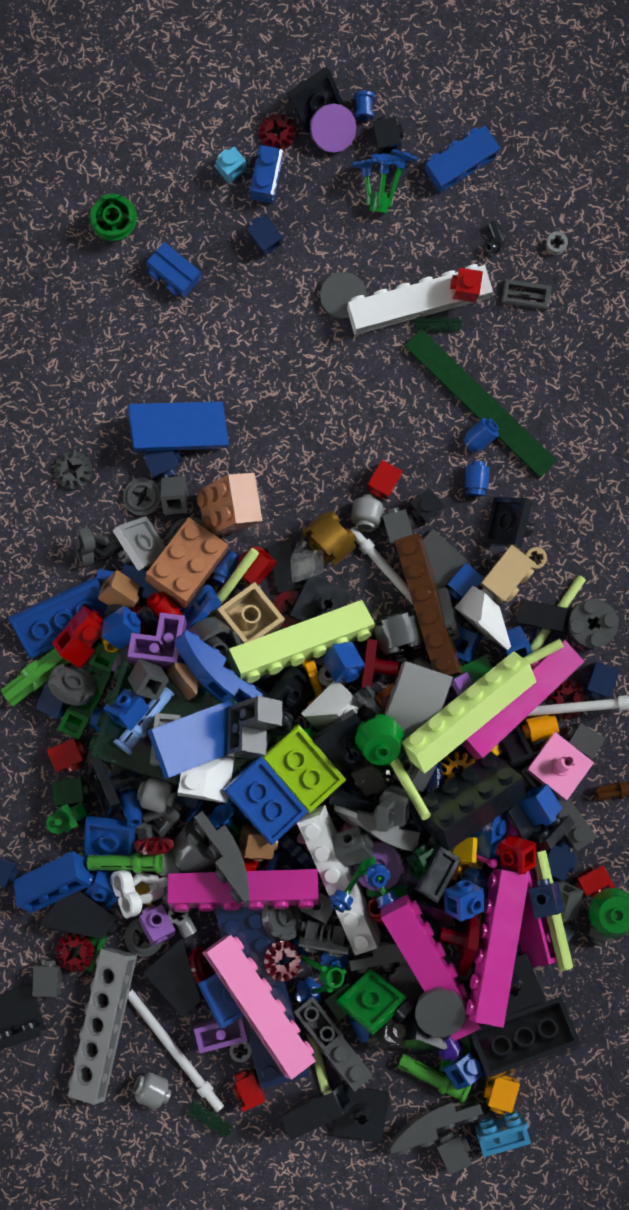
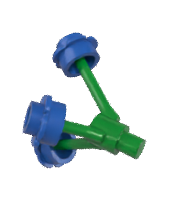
(376, 875)

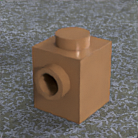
(119, 590)
(254, 845)

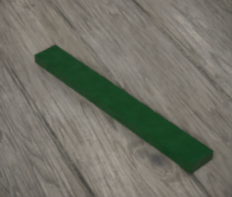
(480, 403)

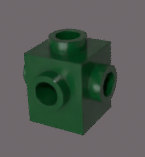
(420, 858)

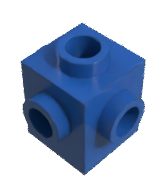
(464, 900)

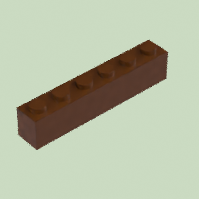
(427, 605)

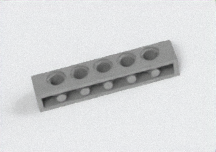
(111, 1015)

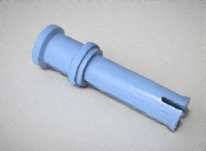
(130, 738)

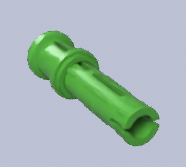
(135, 862)
(432, 1077)

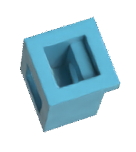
(230, 164)

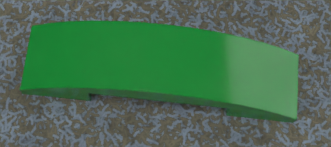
(78, 717)

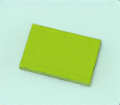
(303, 768)

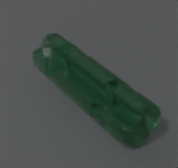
(438, 323)
(210, 1119)

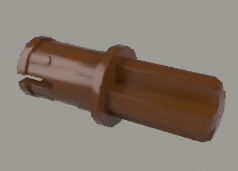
(610, 791)

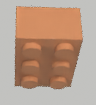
(230, 504)
(186, 563)

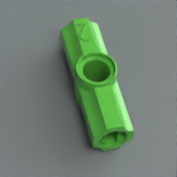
(32, 677)

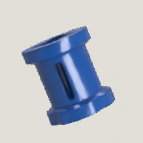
(364, 105)

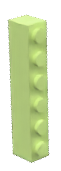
(300, 642)
(469, 712)

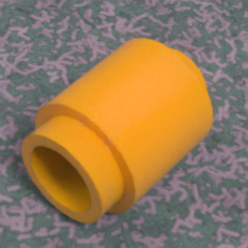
(540, 727)

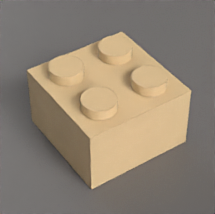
(506, 574)
(250, 614)

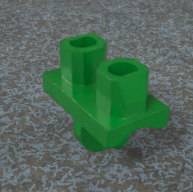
(65, 818)

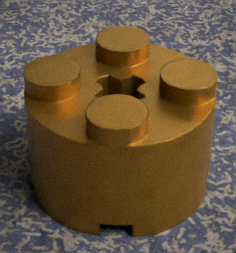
(330, 537)

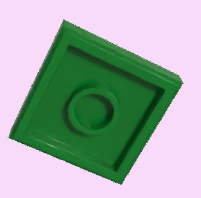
(371, 1001)

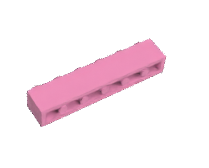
(259, 1006)

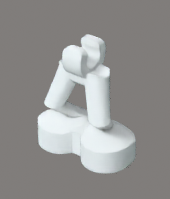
(130, 901)

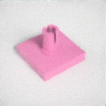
(559, 766)

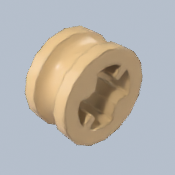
(539, 551)

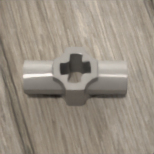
(184, 925)

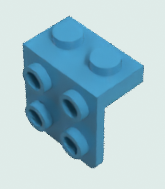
(502, 1133)

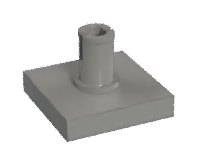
(140, 543)

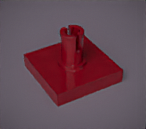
(375, 665)
(466, 940)

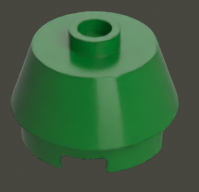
(113, 217)
(380, 739)
(610, 913)

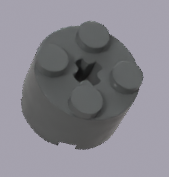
(605, 622)
(397, 631)
(217, 635)
(192, 852)

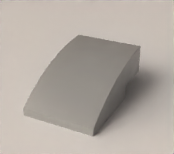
(417, 696)
(395, 836)

